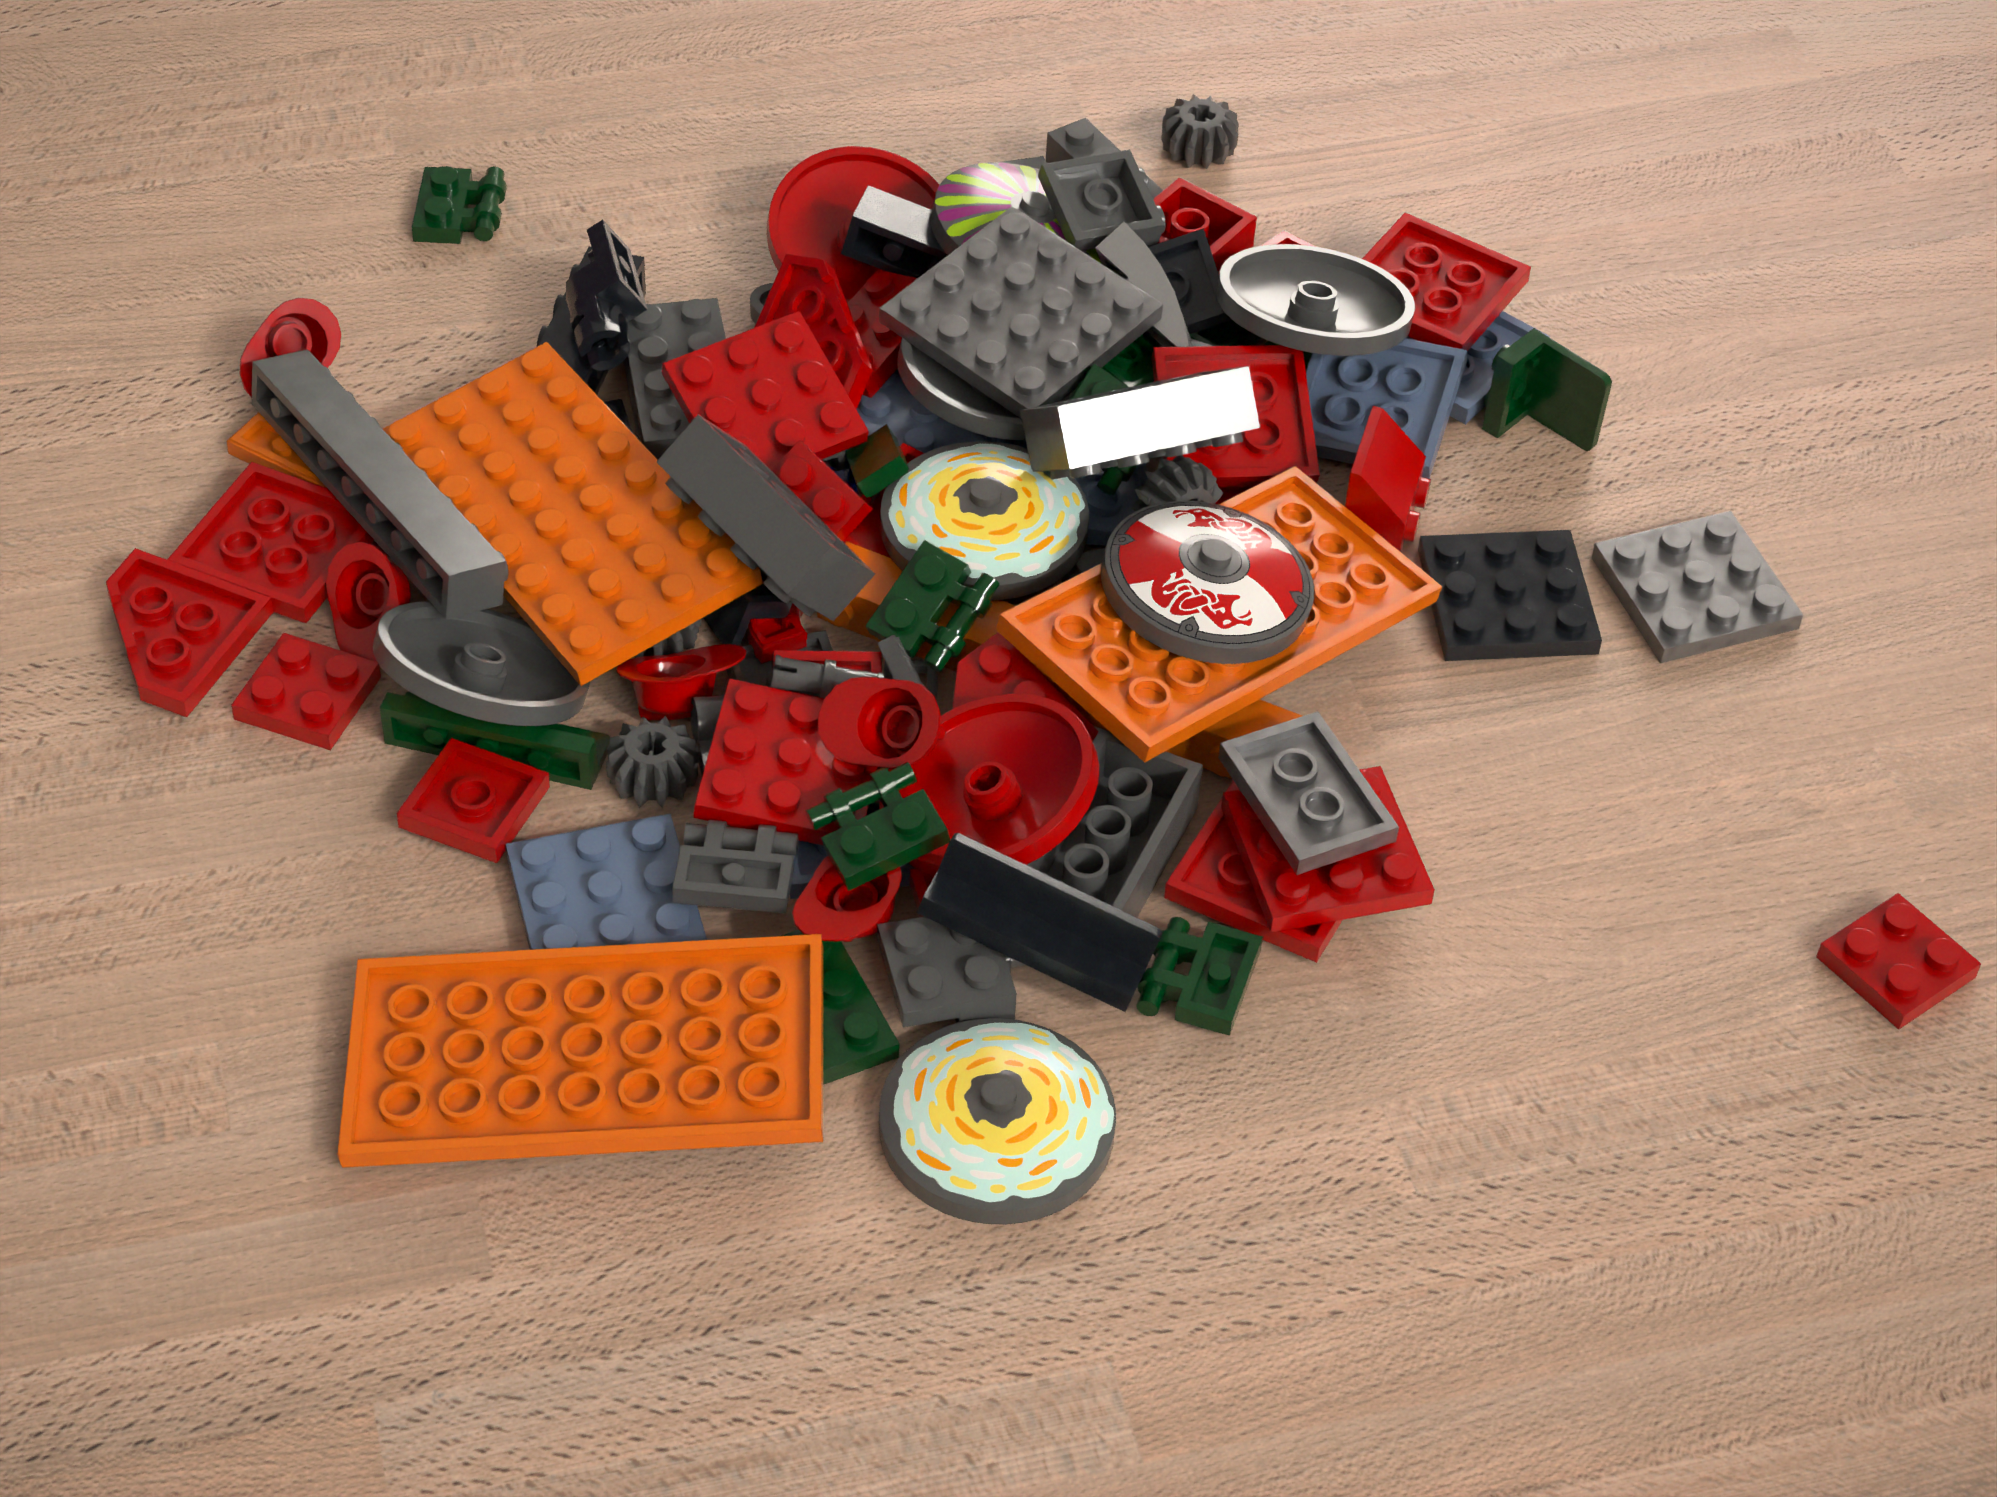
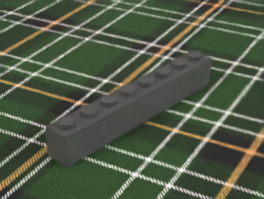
(379, 484)

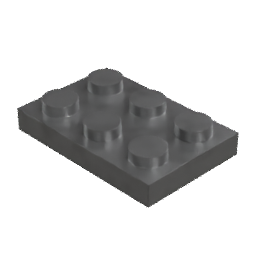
(1308, 792)

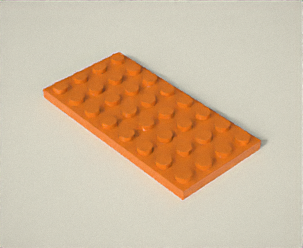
(577, 508)
(1162, 698)
(584, 1051)

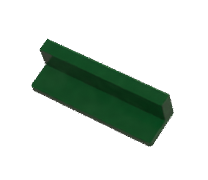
(566, 752)

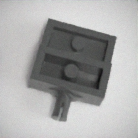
(944, 974)

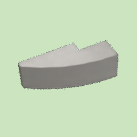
(1132, 260)

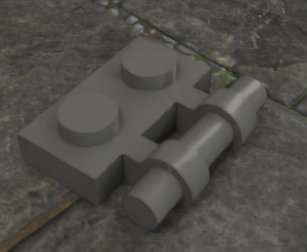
(735, 867)

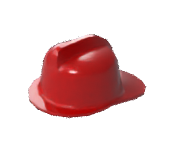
(289, 329)
(360, 591)
(668, 682)
(880, 722)
(842, 914)

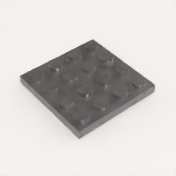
(1020, 313)

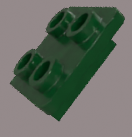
(1548, 385)

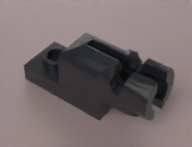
(604, 299)

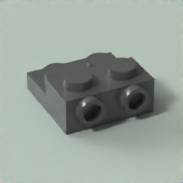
(1098, 195)

